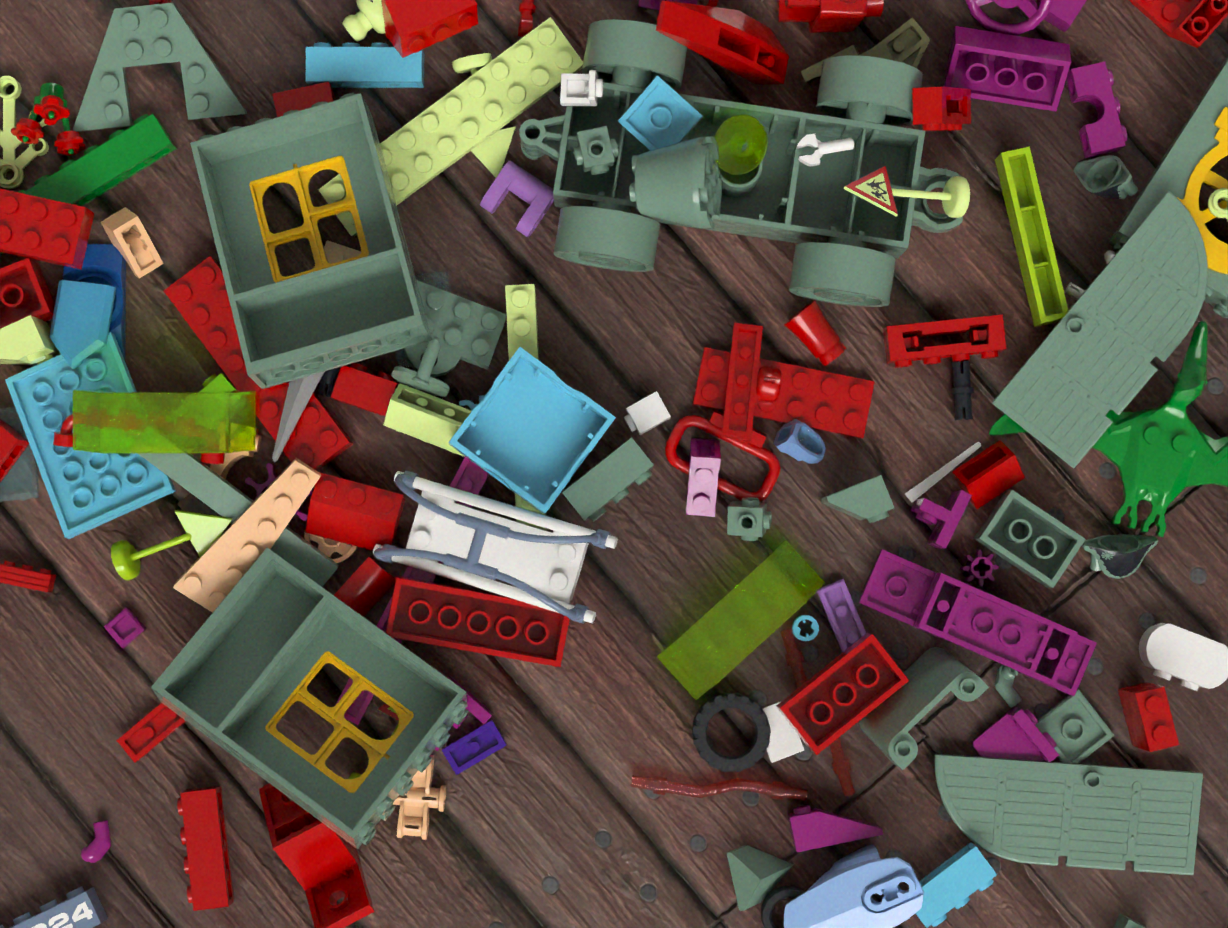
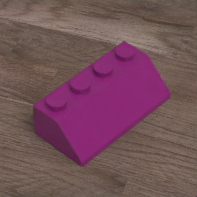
(1008, 68)

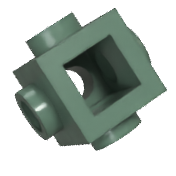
(595, 139)
(739, 521)

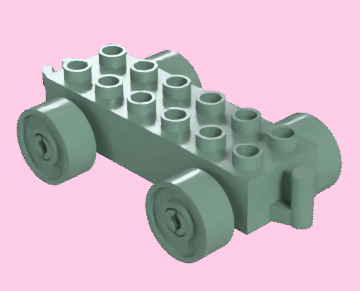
(842, 240)

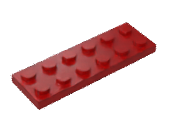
(809, 395)

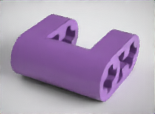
(526, 187)

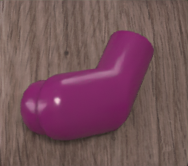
(99, 845)

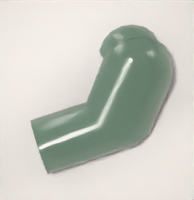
(1004, 685)

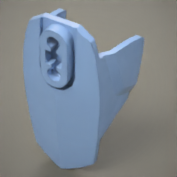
(845, 894)

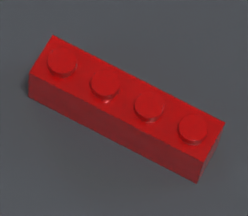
(206, 848)

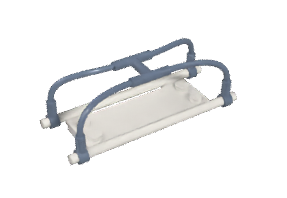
(534, 560)

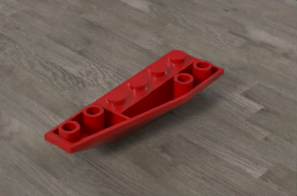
(726, 39)

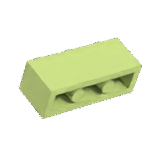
(425, 416)

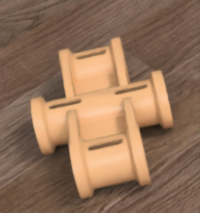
(416, 806)

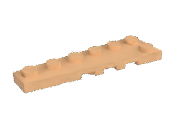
(248, 536)

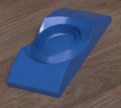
(105, 266)

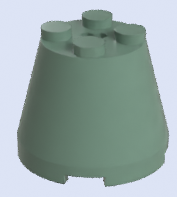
(679, 183)

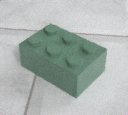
(609, 480)
(1029, 539)

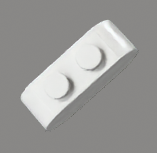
(1184, 656)

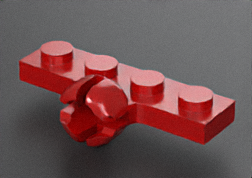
(747, 382)

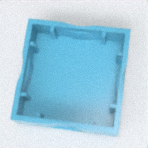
(531, 430)

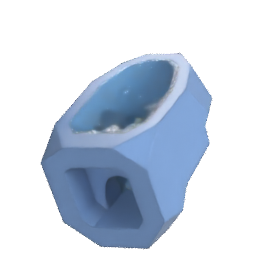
(800, 442)

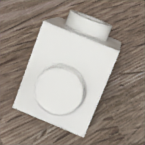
(580, 89)

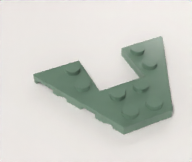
(145, 38)

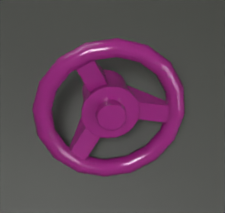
(1029, 7)

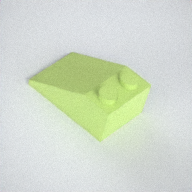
(26, 342)

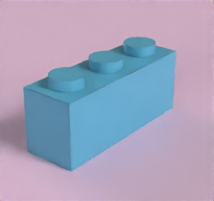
(953, 884)

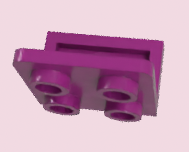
(1016, 738)

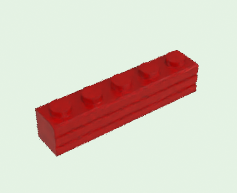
(26, 577)

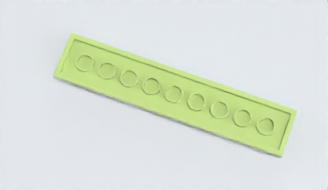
(470, 113)

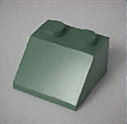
(862, 501)

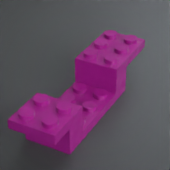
(978, 622)

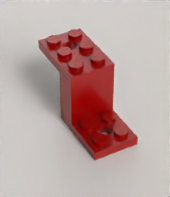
(318, 860)

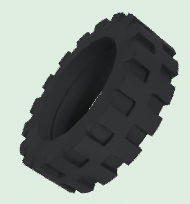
(732, 763)

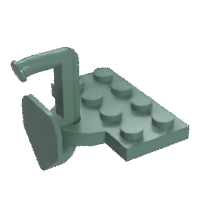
(458, 332)

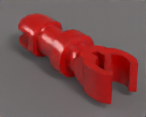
(526, 8)

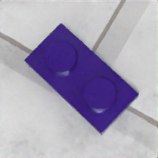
(474, 747)

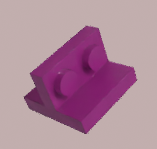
(943, 518)

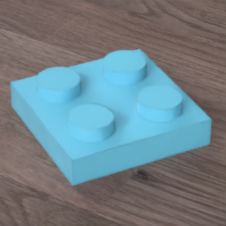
(660, 116)

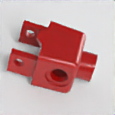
(829, 14)

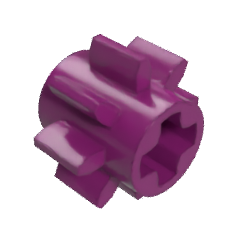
(975, 574)

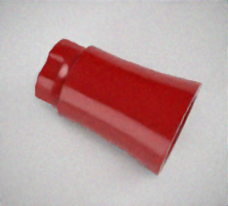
(816, 333)

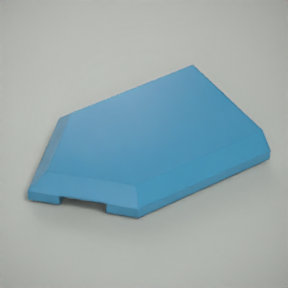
(81, 319)

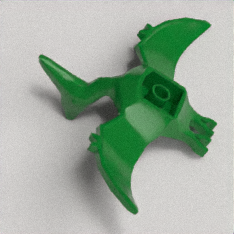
(1159, 446)

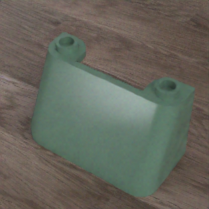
(929, 682)

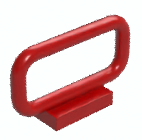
(714, 427)

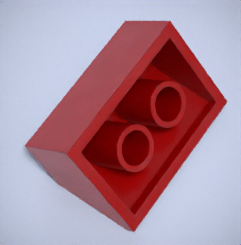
(421, 23)
(353, 512)

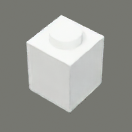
(646, 414)

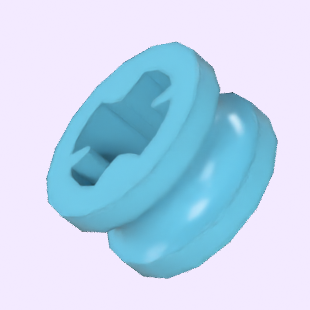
(796, 630)

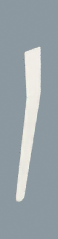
(922, 487)

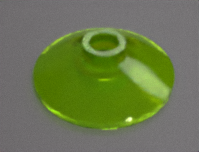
(731, 138)

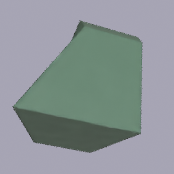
(754, 874)

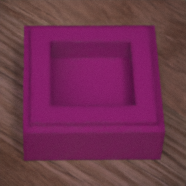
(125, 627)

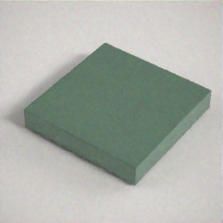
(1074, 728)

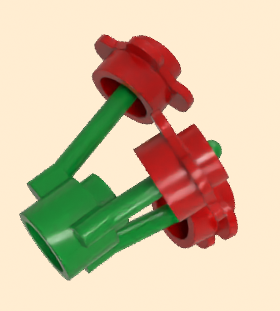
(51, 108)

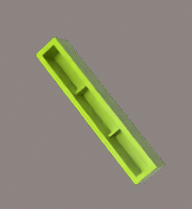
(1031, 236)

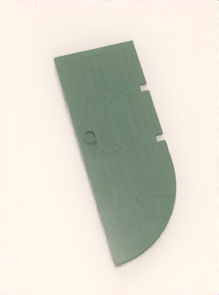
(1111, 334)
(1075, 811)

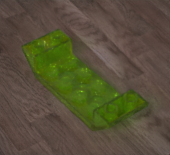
(163, 422)
(741, 620)

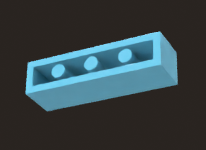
(363, 66)

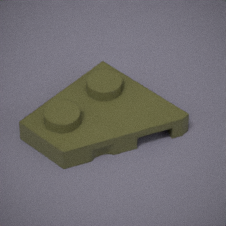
(907, 43)

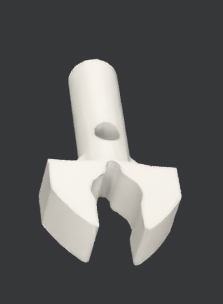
(822, 148)

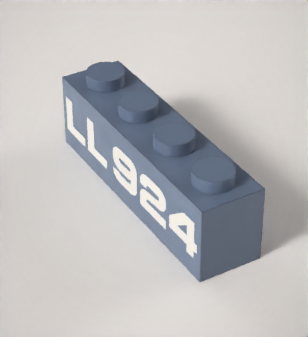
(78, 911)

